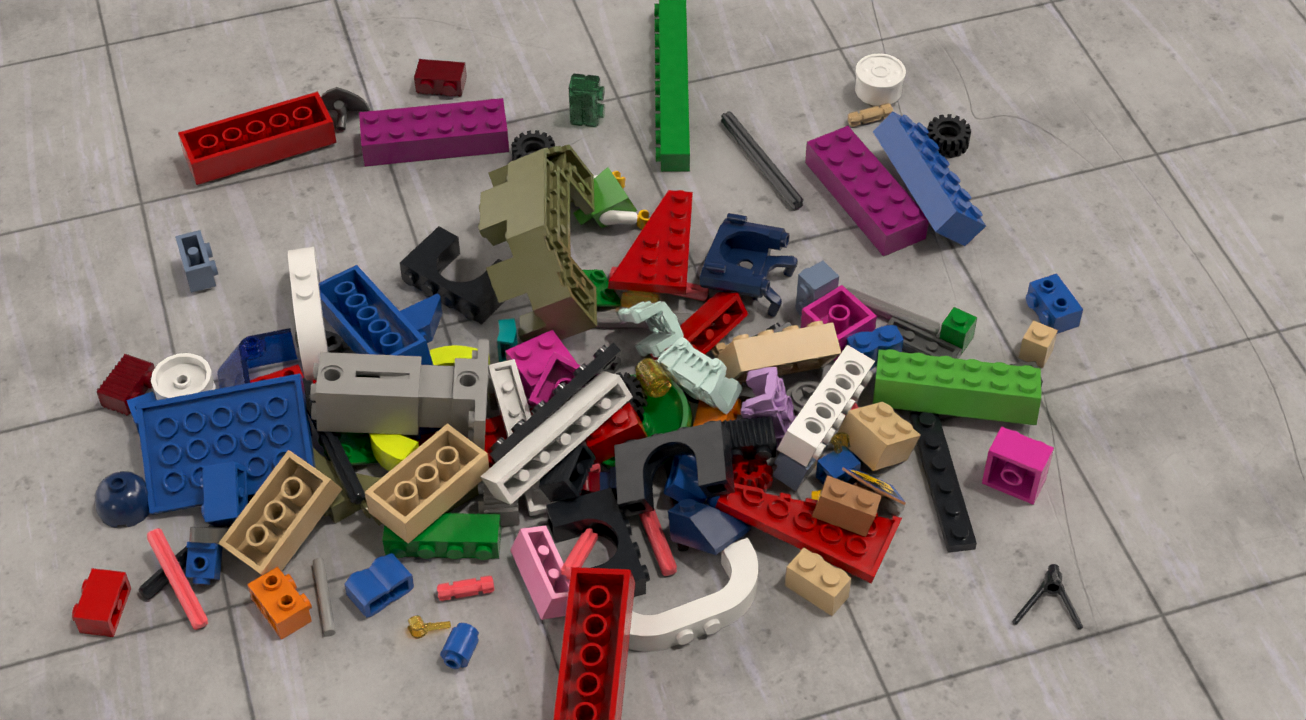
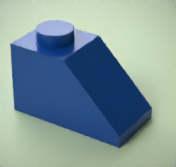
(425, 316)

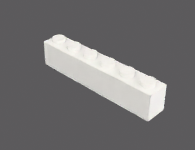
(556, 437)

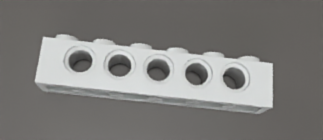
(825, 407)

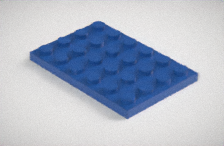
(223, 425)

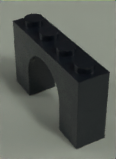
(424, 268)
(639, 460)
(603, 515)

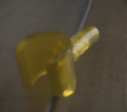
(840, 439)
(419, 629)

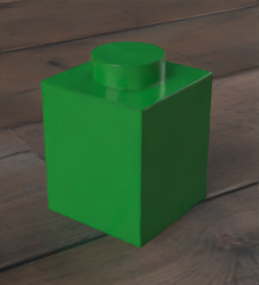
(958, 328)

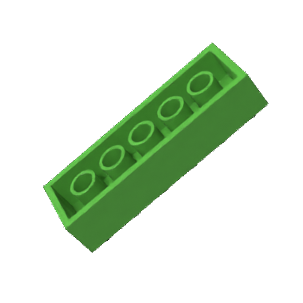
(958, 387)

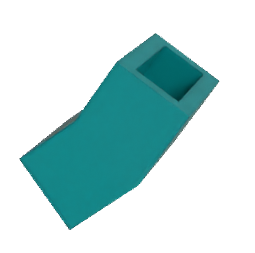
(507, 337)

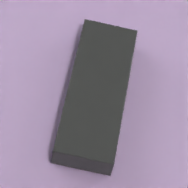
(922, 342)

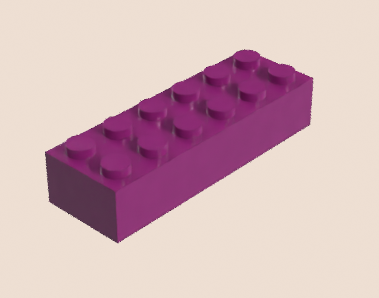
(433, 132)
(866, 190)

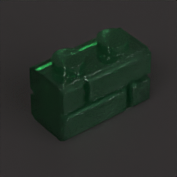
(585, 100)

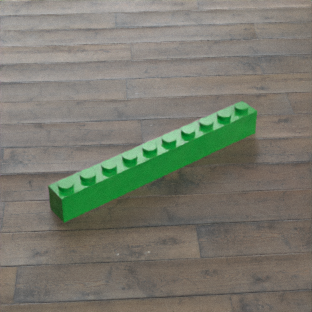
(672, 87)

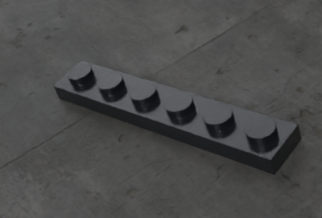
(562, 393)
(943, 483)

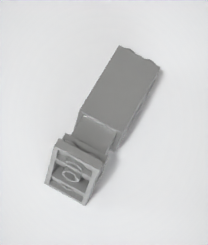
(400, 394)

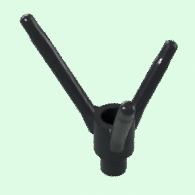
(1052, 585)

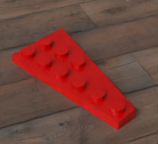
(660, 251)
(793, 523)

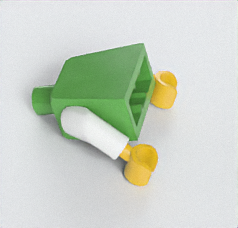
(612, 203)

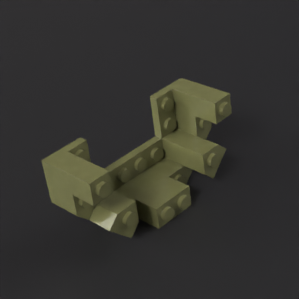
(533, 215)

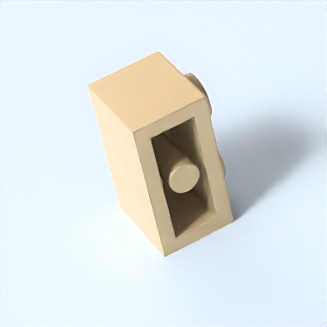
(818, 581)

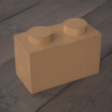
(846, 506)

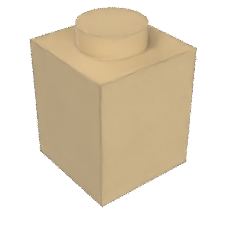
(1038, 343)

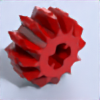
(753, 474)

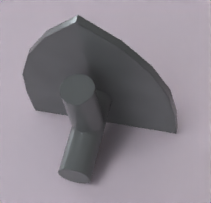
(342, 102)

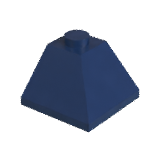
(704, 526)

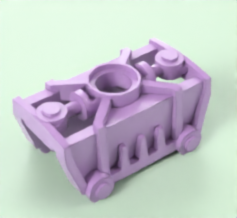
(769, 400)

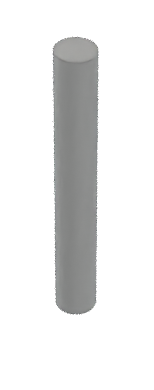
(324, 597)

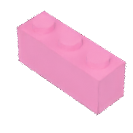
(541, 571)

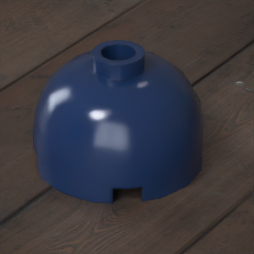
(122, 499)

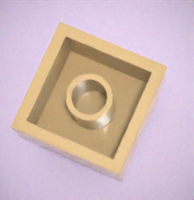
(879, 435)

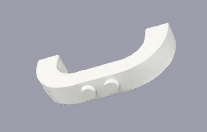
(307, 307)
(704, 614)

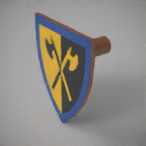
(880, 487)

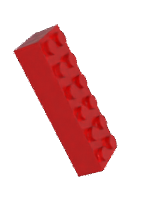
(257, 137)
(595, 644)

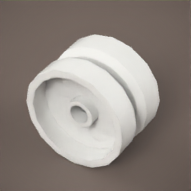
(182, 376)

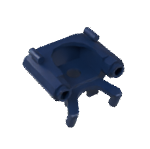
(746, 242)

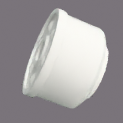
(879, 79)

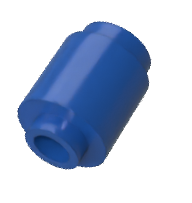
(460, 646)

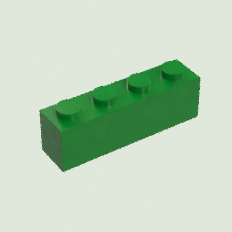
(451, 537)

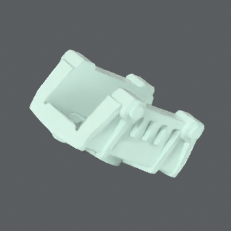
(659, 320)
(700, 375)

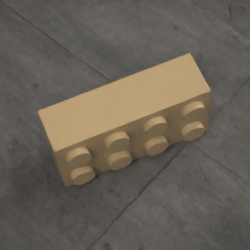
(788, 351)
(427, 483)
(280, 515)

